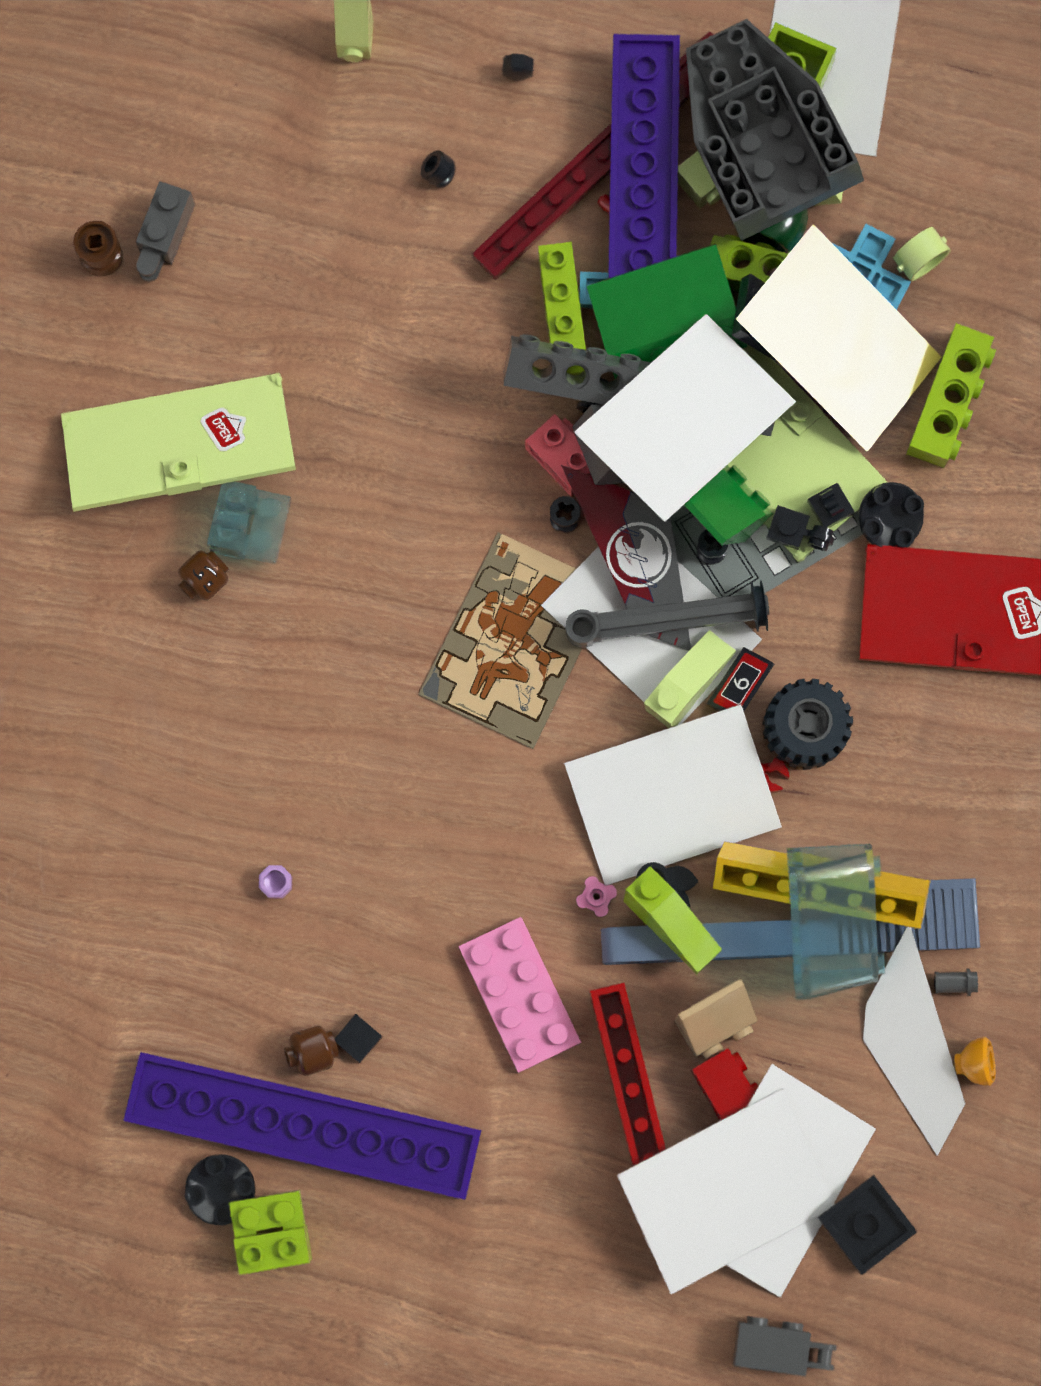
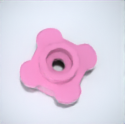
(592, 887)

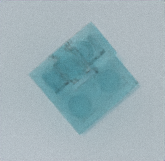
(232, 519)

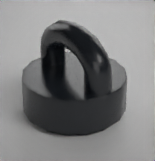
(438, 169)

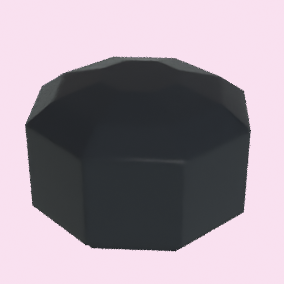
(518, 66)

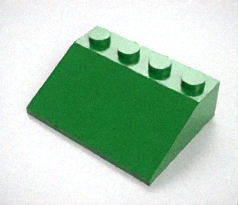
(660, 302)
(729, 507)

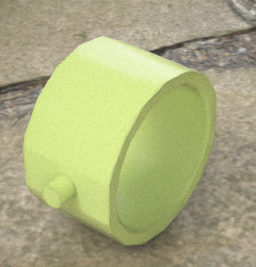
(921, 254)

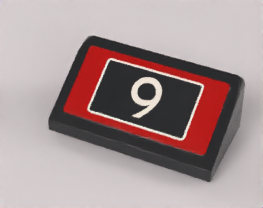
(741, 681)

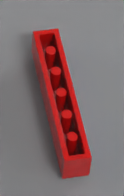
(627, 1072)

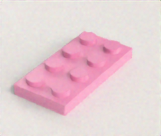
(519, 994)

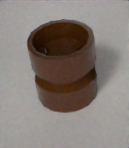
(98, 248)

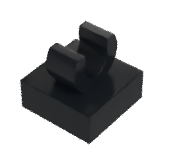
(831, 506)

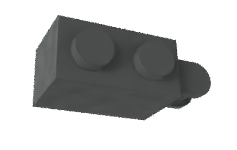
(163, 229)
(778, 1348)

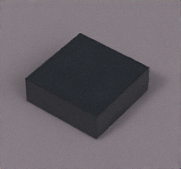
(358, 1038)

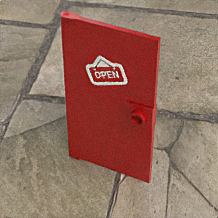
(951, 610)

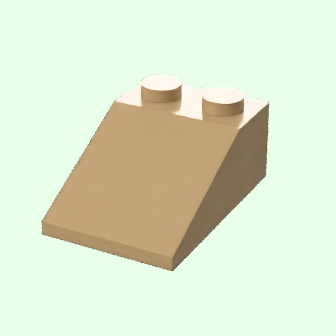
(717, 1019)

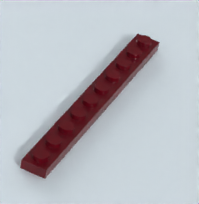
(556, 197)

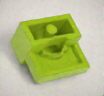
(272, 1249)

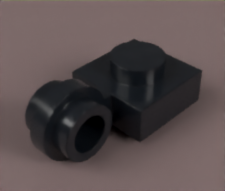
(790, 528)

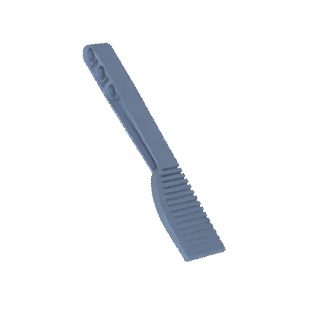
(947, 925)

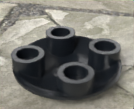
(891, 515)
(215, 1184)

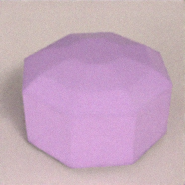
(275, 881)

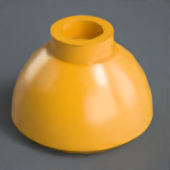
(977, 1062)

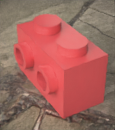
(555, 446)

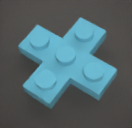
(868, 257)

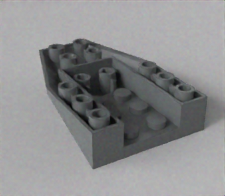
(764, 129)

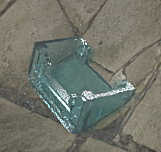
(833, 918)

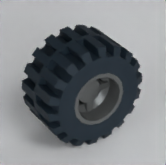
(807, 724)

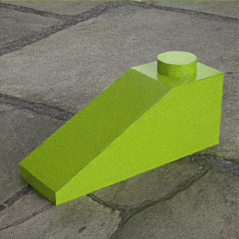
(671, 919)

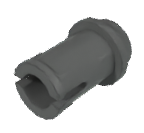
(956, 982)

